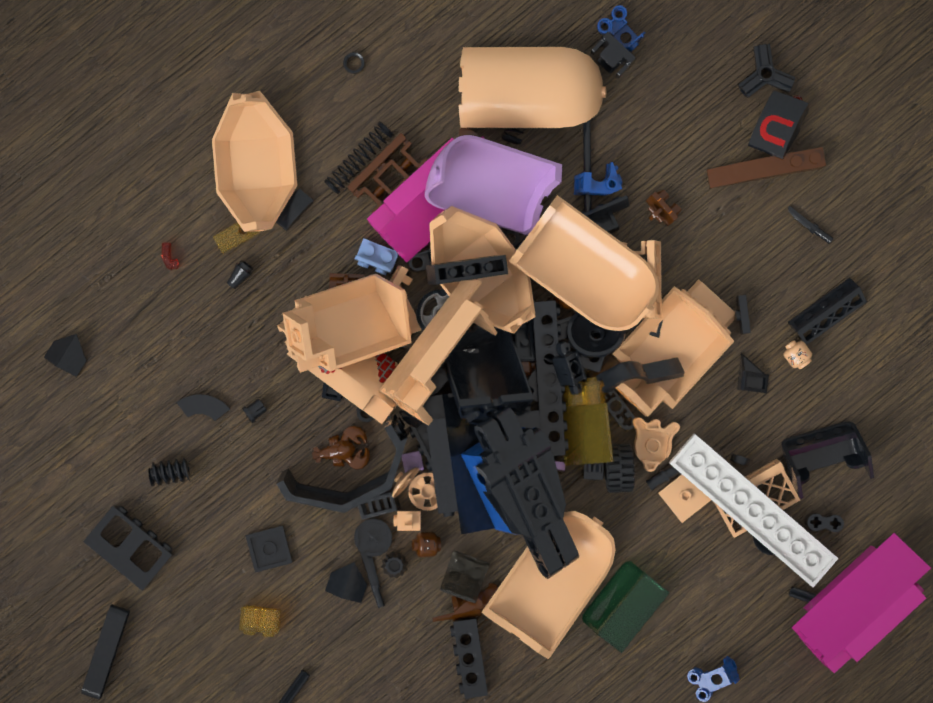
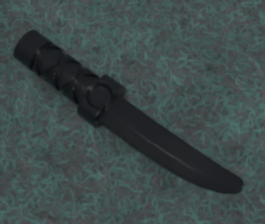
(814, 228)

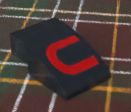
(778, 124)

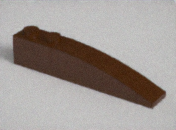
(766, 168)

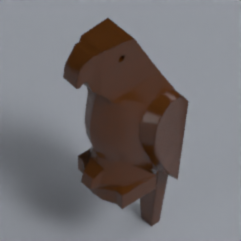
(467, 609)

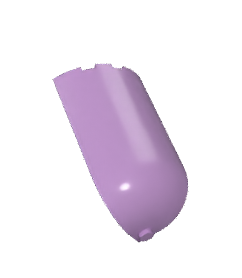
(492, 182)

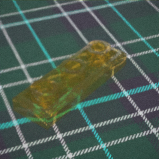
(231, 237)

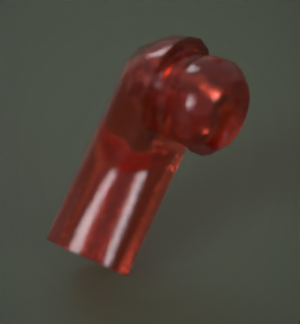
(166, 257)

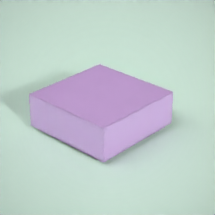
(412, 460)

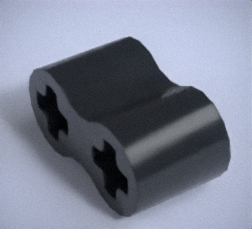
(824, 522)

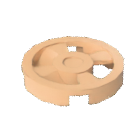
(427, 491)

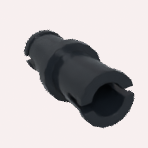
(662, 477)

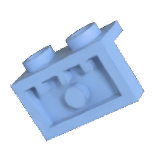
(376, 256)

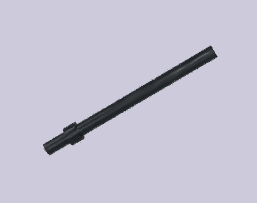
(587, 159)

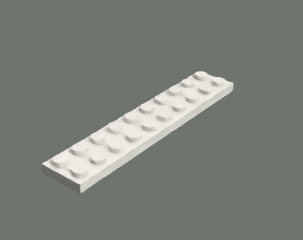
(753, 510)

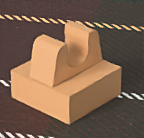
(400, 276)

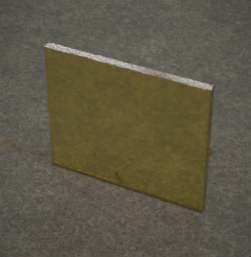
(588, 435)

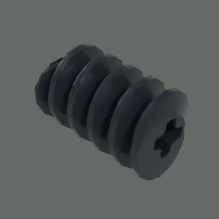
(169, 472)

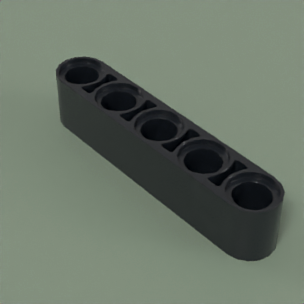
(105, 651)

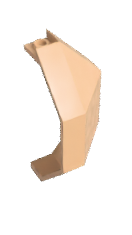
(254, 161)
(464, 236)

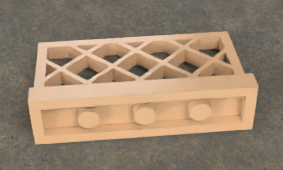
(759, 477)

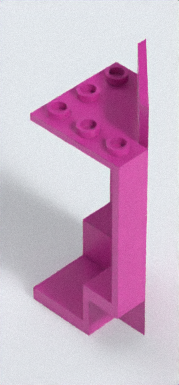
(407, 214)
(863, 603)

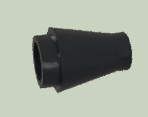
(240, 273)

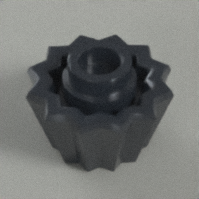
(394, 565)

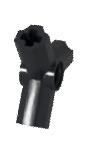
(755, 81)

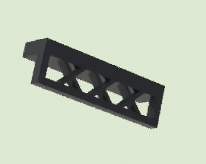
(826, 308)

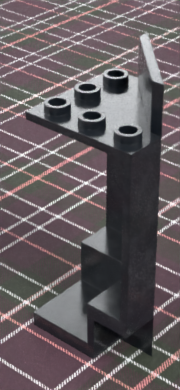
(454, 487)

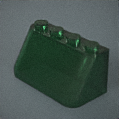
(624, 605)

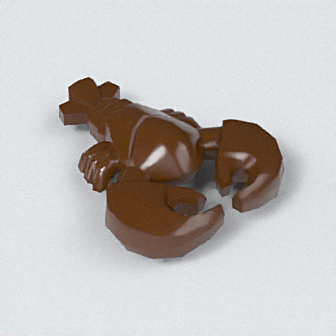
(344, 449)

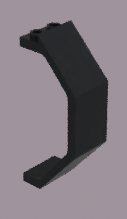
(346, 501)

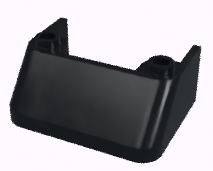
(824, 448)

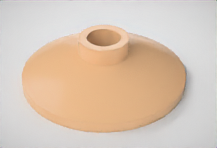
(403, 481)

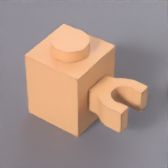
(408, 520)

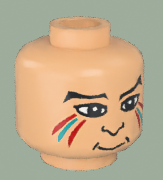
(797, 354)

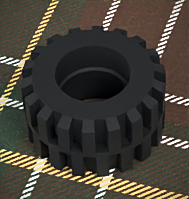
(620, 472)

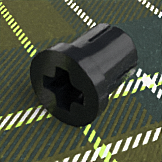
(254, 410)

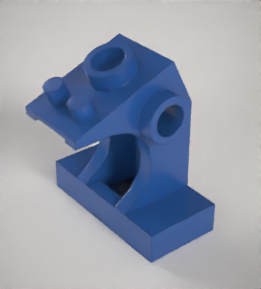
(586, 185)

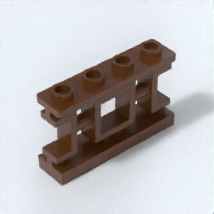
(378, 165)

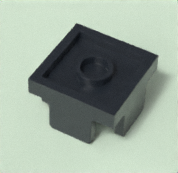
(613, 55)

